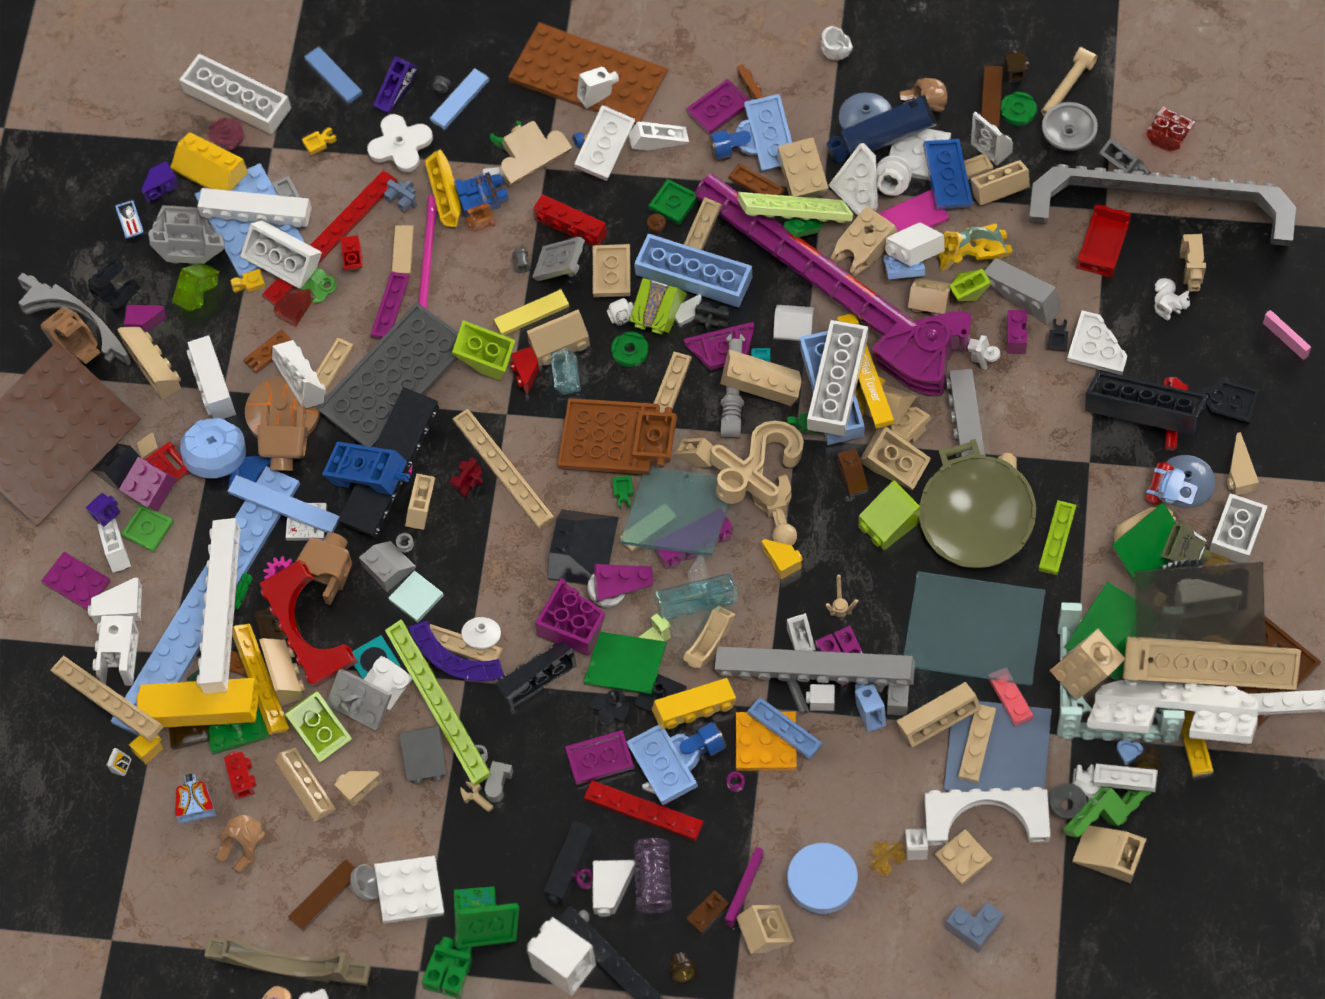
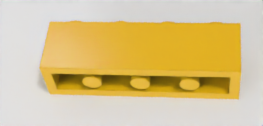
(694, 704)

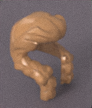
(934, 92)
(248, 833)

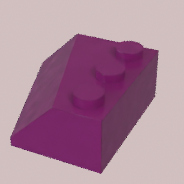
(570, 619)

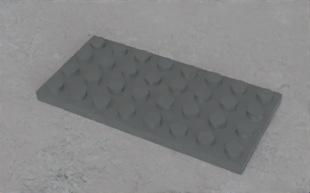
(408, 356)

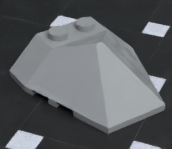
(184, 236)

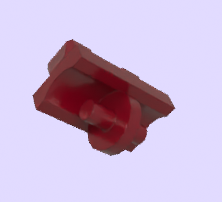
(469, 477)

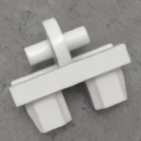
(983, 351)

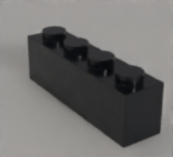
(537, 673)

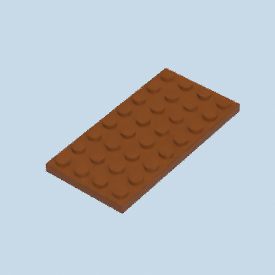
(556, 59)

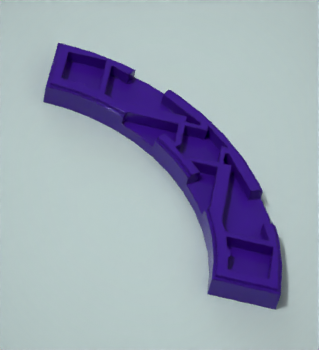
(450, 663)

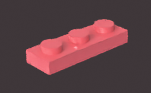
(1012, 701)

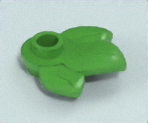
(317, 285)

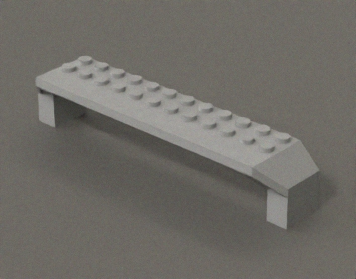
(1266, 196)

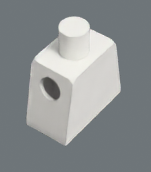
(595, 85)

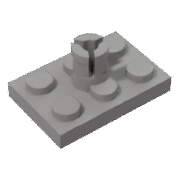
(559, 259)
(358, 699)

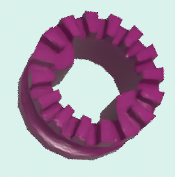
(734, 775)
(580, 882)

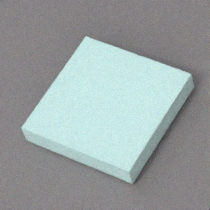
(416, 596)

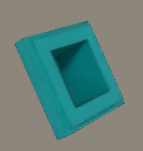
(761, 353)

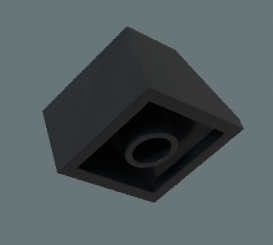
(116, 464)

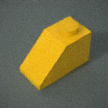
(782, 557)

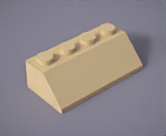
(150, 361)
(761, 378)

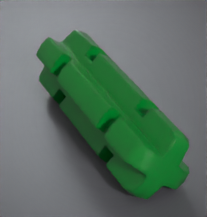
(241, 589)

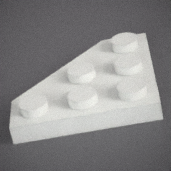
(857, 180)
(1096, 345)

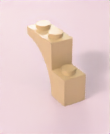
(710, 637)

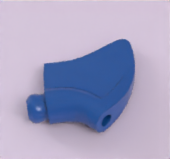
(250, 468)

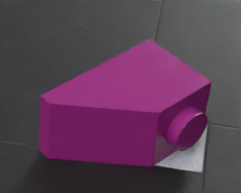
(144, 316)

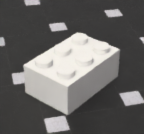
(1238, 528)

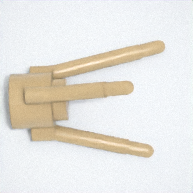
(840, 606)

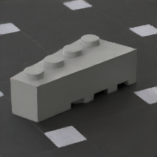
(1024, 290)

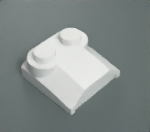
(389, 678)

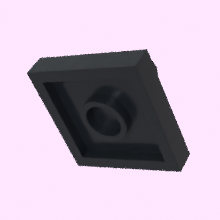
(663, 688)

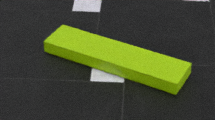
(1057, 537)

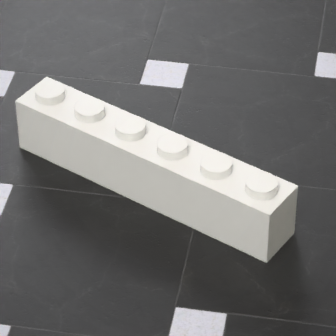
(254, 207)

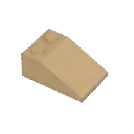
(894, 458)

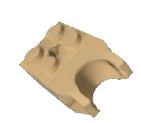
(864, 240)

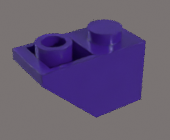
(159, 181)

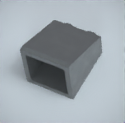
(423, 754)

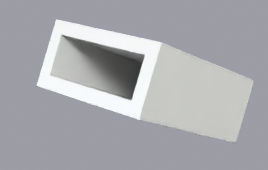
(915, 244)

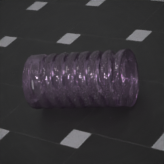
(652, 875)

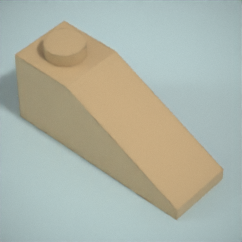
(1242, 474)
(420, 501)

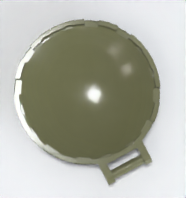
(976, 509)

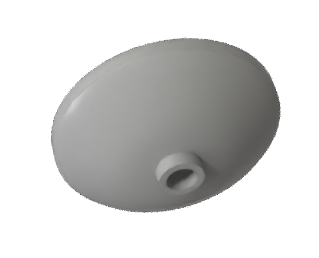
(1069, 118)

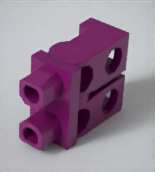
(843, 642)

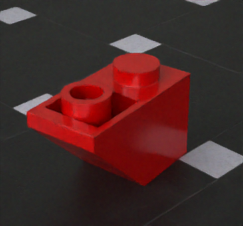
(351, 252)
(526, 366)

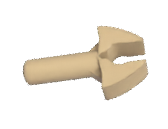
(476, 796)

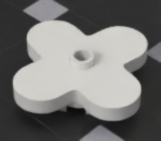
(400, 143)

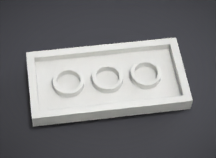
(604, 143)

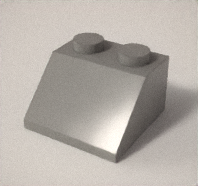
(386, 564)

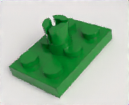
(235, 735)
(486, 925)

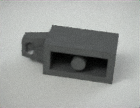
(1123, 158)

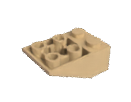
(1110, 852)

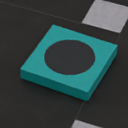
(369, 653)

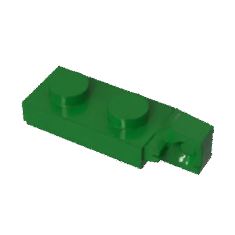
(800, 227)

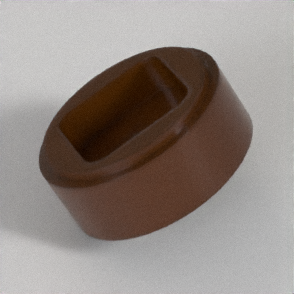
(656, 223)

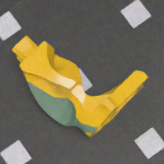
(985, 237)

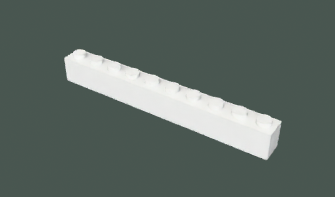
(219, 606)

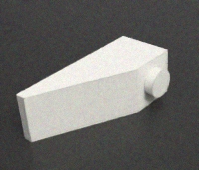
(656, 136)
(114, 546)

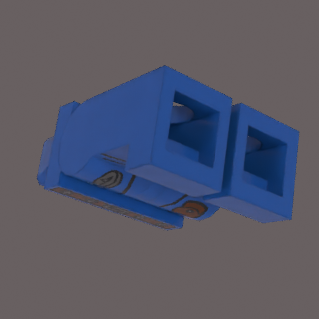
(481, 191)

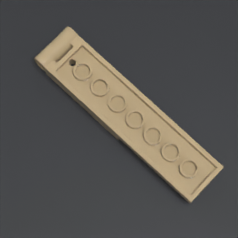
(1210, 663)

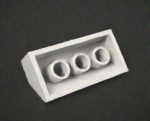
(280, 253)

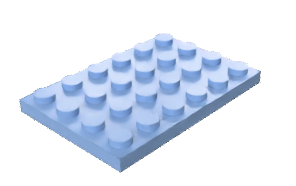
(235, 231)

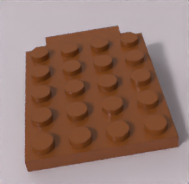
(616, 436)

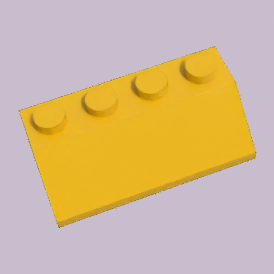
(208, 164)

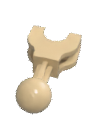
(783, 532)

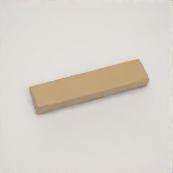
(304, 784)

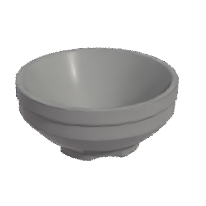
(366, 877)

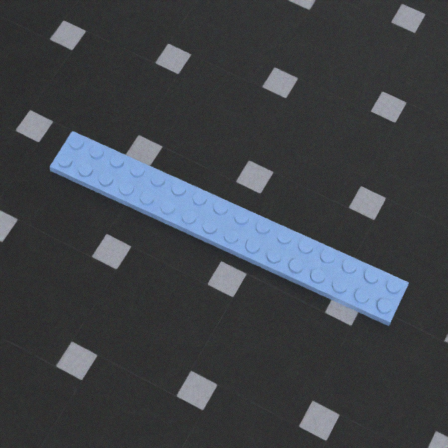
(183, 636)

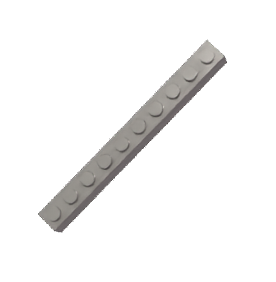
(815, 666)

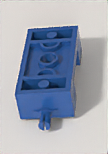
(379, 469)

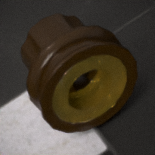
(1148, 759)
(682, 969)

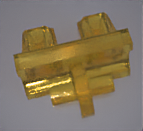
(894, 852)

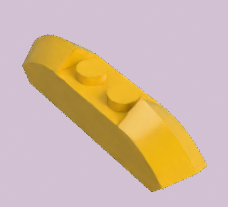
(443, 188)

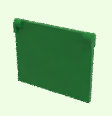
(1144, 543)
(625, 663)

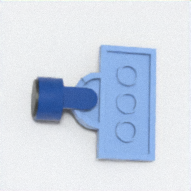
(757, 135)
(669, 760)

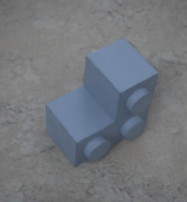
(975, 930)

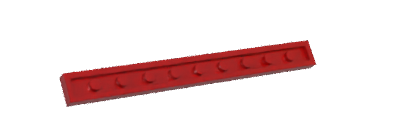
(338, 228)

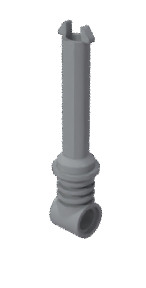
(732, 401)

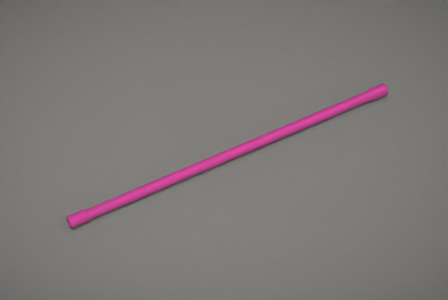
(427, 256)

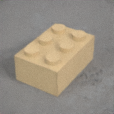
(802, 169)

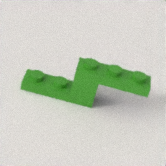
(1109, 806)

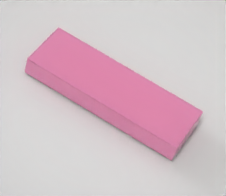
(1287, 335)

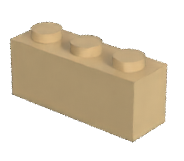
(1000, 182)

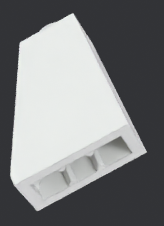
(120, 600)
(610, 884)

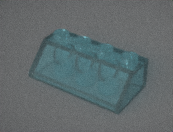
(697, 596)

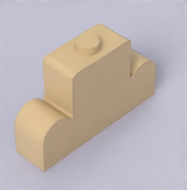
(530, 152)

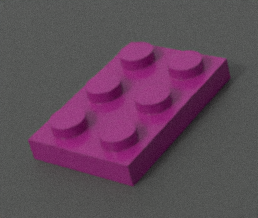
(718, 106)
(75, 580)
(599, 757)

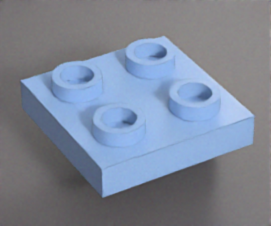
(897, 269)

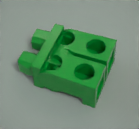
(448, 969)

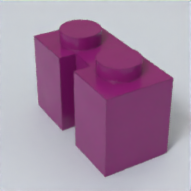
(1016, 331)

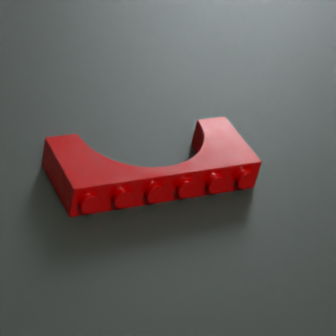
(282, 593)

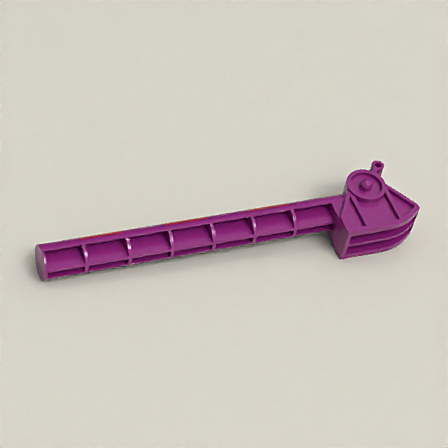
(907, 351)

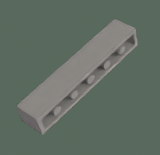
(965, 409)

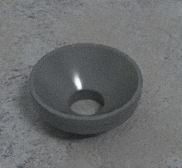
(1067, 792)

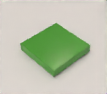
(147, 528)

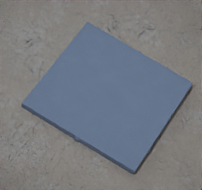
(1013, 754)

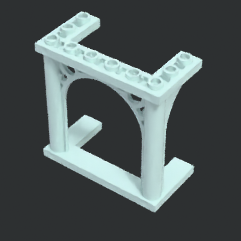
(1070, 723)

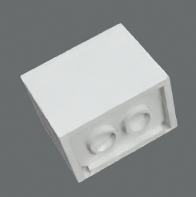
(561, 956)

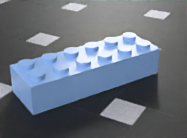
(693, 270)
(812, 351)

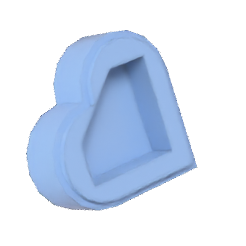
(1128, 751)

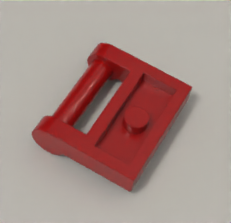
(158, 459)

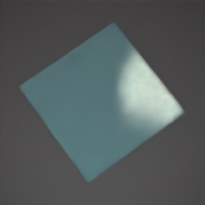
(676, 512)

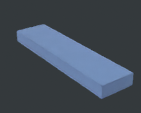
(333, 75)
(784, 728)

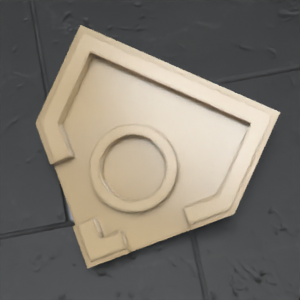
(912, 424)

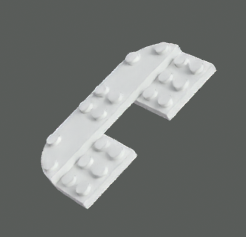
(1219, 713)

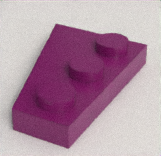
(620, 579)

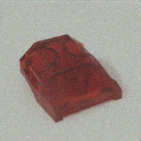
(1169, 130)

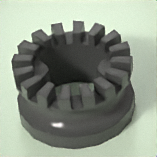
(441, 84)

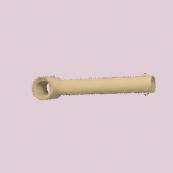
(1082, 59)

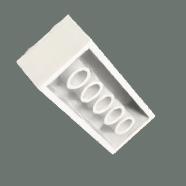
(235, 94)
(837, 378)

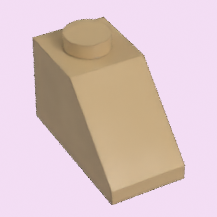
(695, 451)
(356, 785)

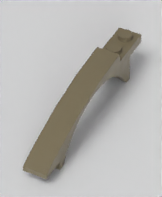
(324, 969)

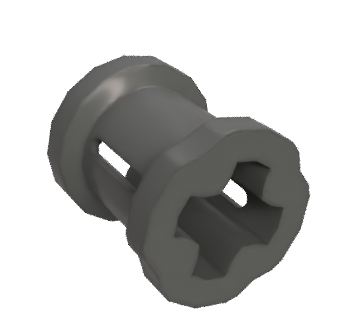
(521, 260)

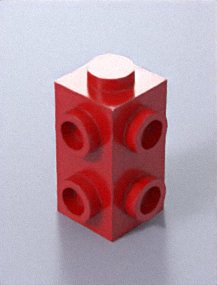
(239, 775)

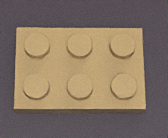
(611, 270)

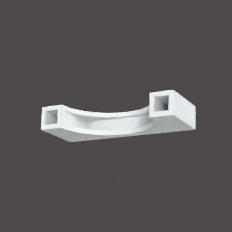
(1027, 805)

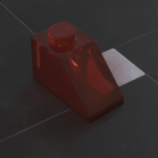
(293, 306)

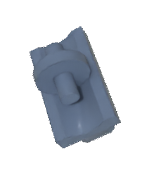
(404, 192)

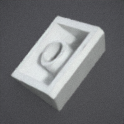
(793, 322)

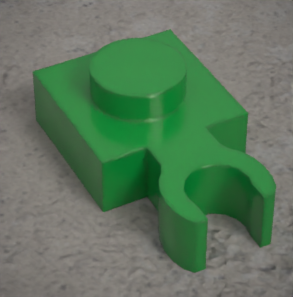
(623, 488)

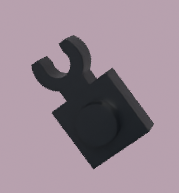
(1058, 337)

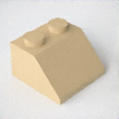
(929, 296)
(764, 928)

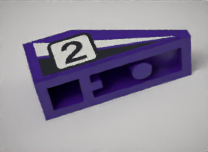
(395, 84)

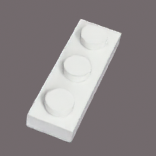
(1125, 777)

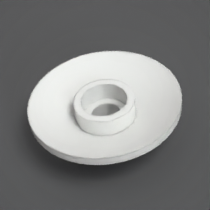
(482, 638)

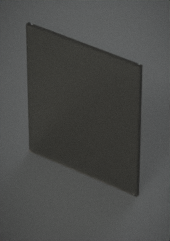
(1202, 604)

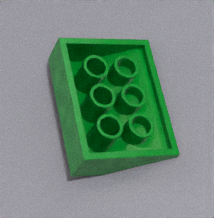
(1113, 616)

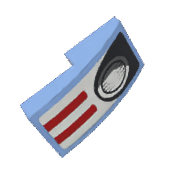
(129, 219)

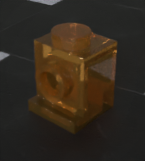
(480, 217)

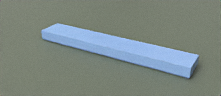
(283, 504)

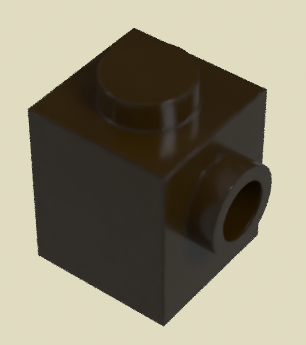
(1016, 66)

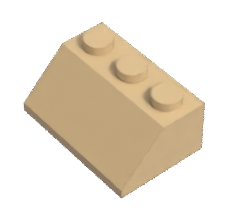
(558, 335)
(282, 670)

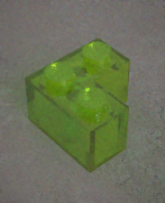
(192, 285)

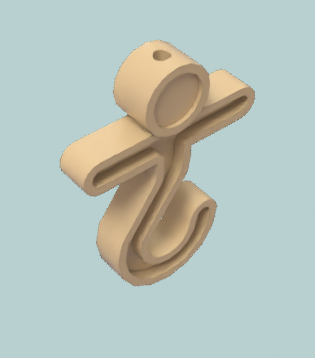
(741, 475)

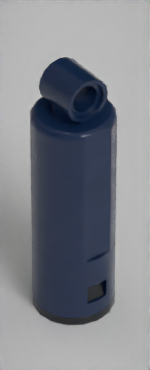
(883, 128)

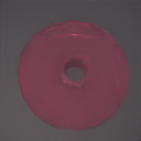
(226, 127)

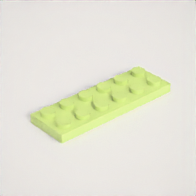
(794, 207)

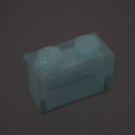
(565, 371)

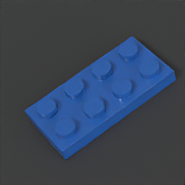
(947, 174)

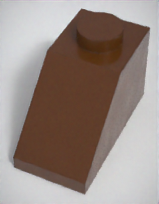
(852, 471)

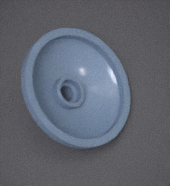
(852, 109)
(1201, 476)

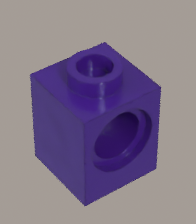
(103, 509)

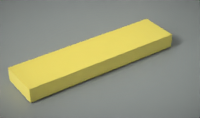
(531, 312)

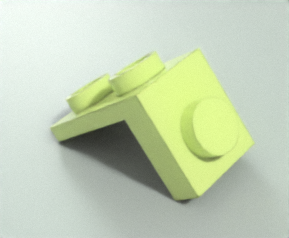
(659, 631)

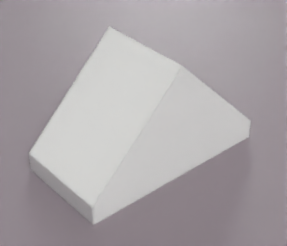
(800, 633)
(916, 844)

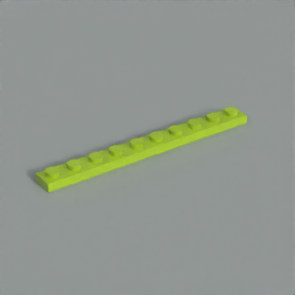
(438, 703)

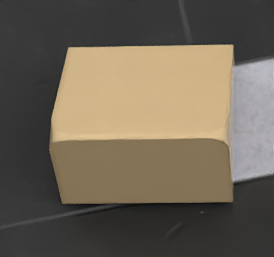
(147, 446)

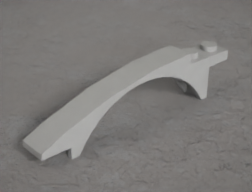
(43, 297)

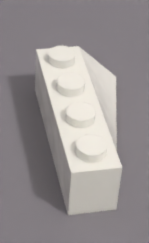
(298, 374)

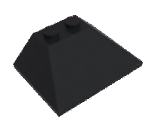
(579, 544)

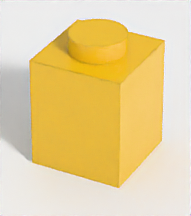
(146, 750)

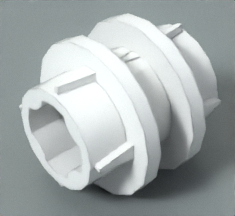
(893, 175)

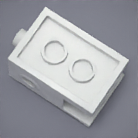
(116, 647)

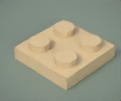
(963, 857)

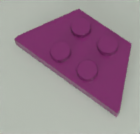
(713, 348)

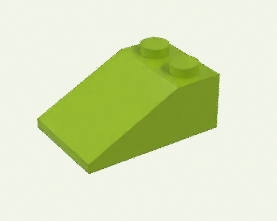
(483, 349)
(317, 726)

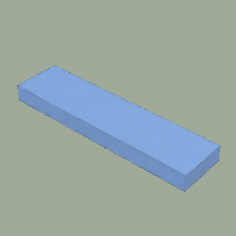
(459, 99)

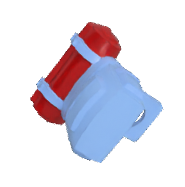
(1167, 485)

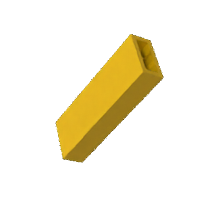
(187, 704)

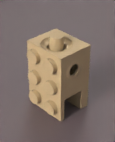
(1087, 664)

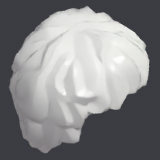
(835, 44)

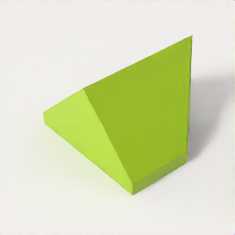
(970, 285)

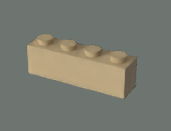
(939, 714)

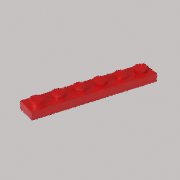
(643, 810)

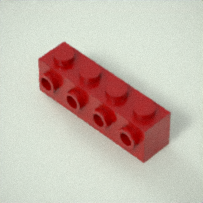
(569, 220)

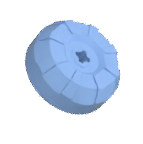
(213, 448)
(822, 878)

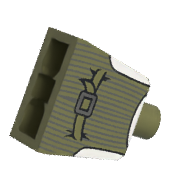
(1185, 544)

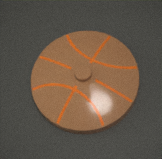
(282, 405)

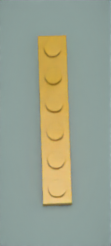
(256, 668)

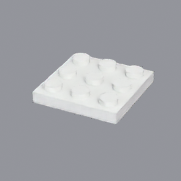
(912, 150)
(409, 889)

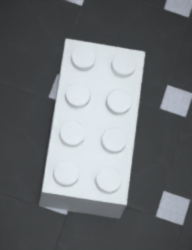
(210, 378)

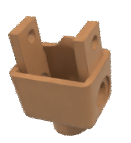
(72, 332)
(282, 441)
(328, 562)

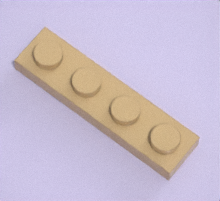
(977, 744)

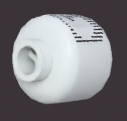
(620, 311)

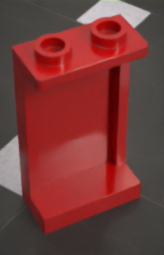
(1103, 241)

